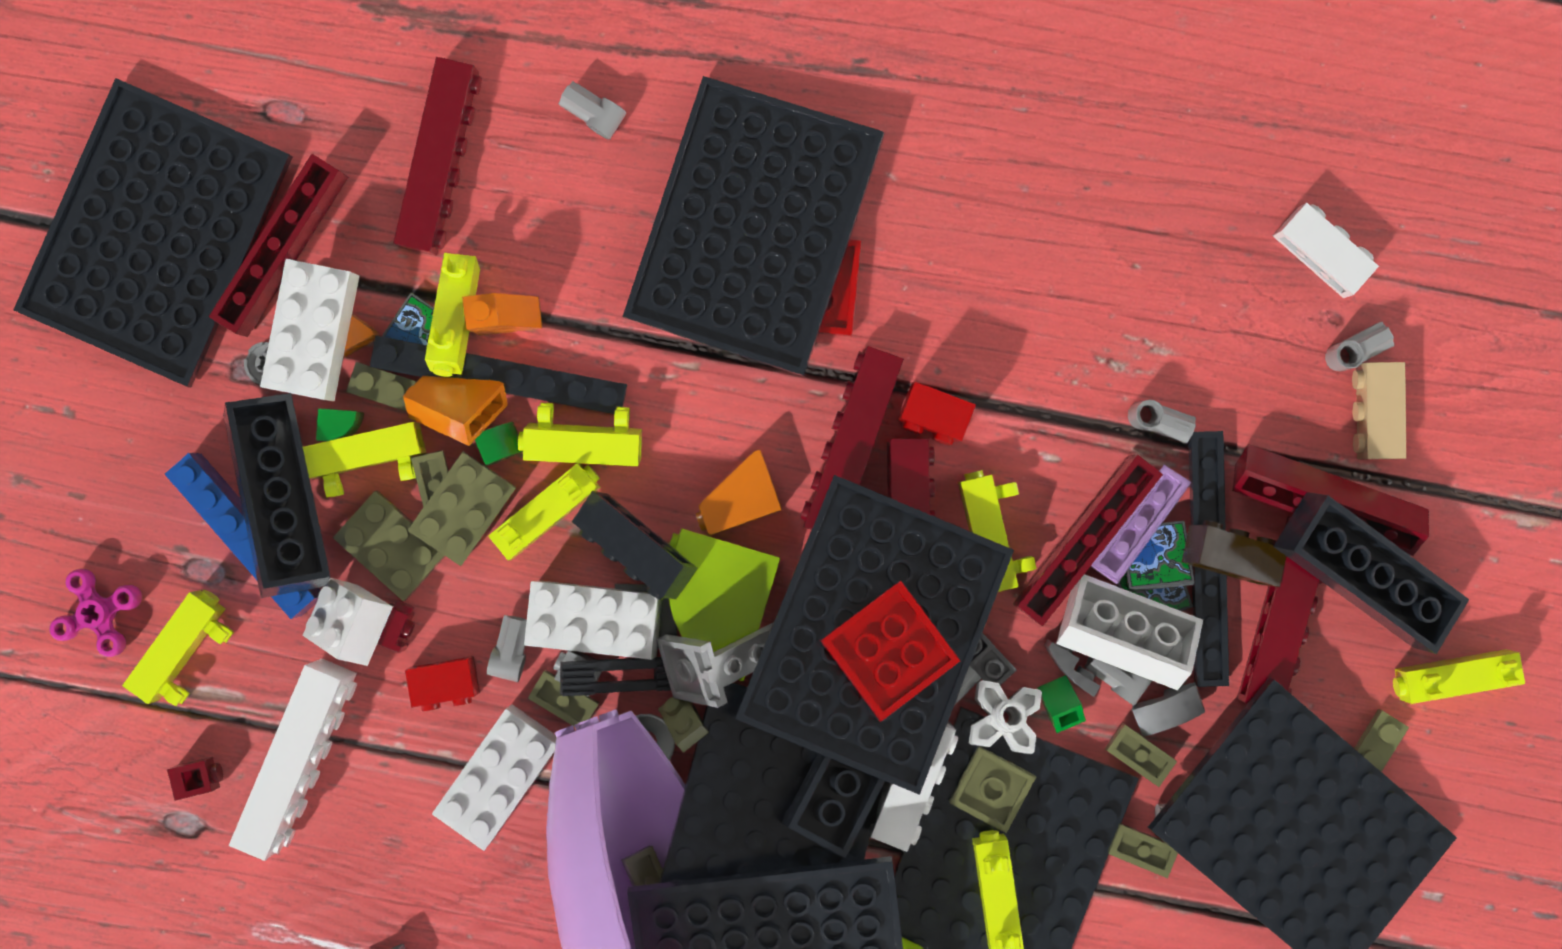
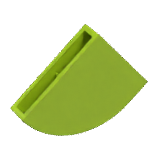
(726, 591)

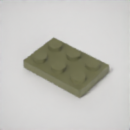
(461, 508)
(384, 546)

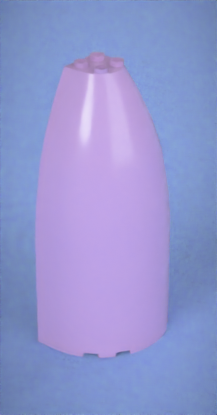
(605, 801)

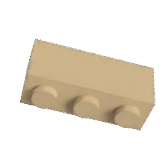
(1380, 410)

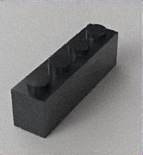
(634, 546)

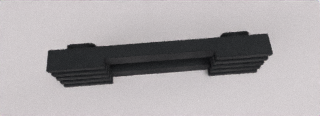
(578, 676)

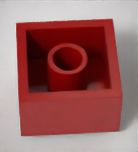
(935, 413)

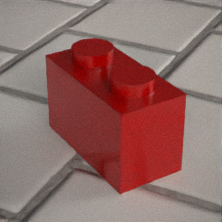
(442, 682)

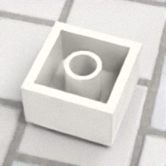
(347, 621)

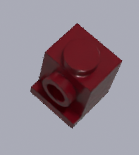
(398, 627)
(185, 780)

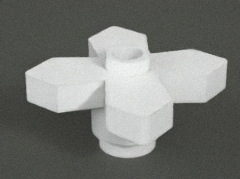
(993, 726)

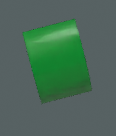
(337, 424)
(498, 443)
(1062, 704)

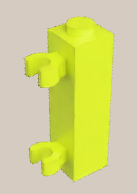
(448, 329)
(581, 443)
(363, 451)
(545, 510)
(985, 518)
(174, 647)
(1458, 676)
(997, 891)

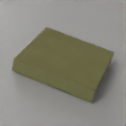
(992, 789)

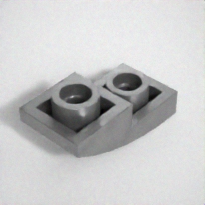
(990, 662)
(1066, 662)
(1169, 710)

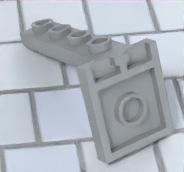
(700, 674)

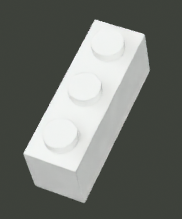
(1326, 250)

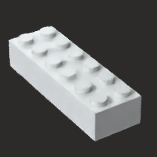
(294, 759)

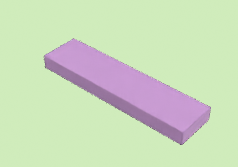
(1141, 525)

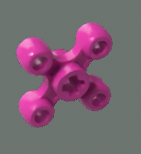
(103, 606)

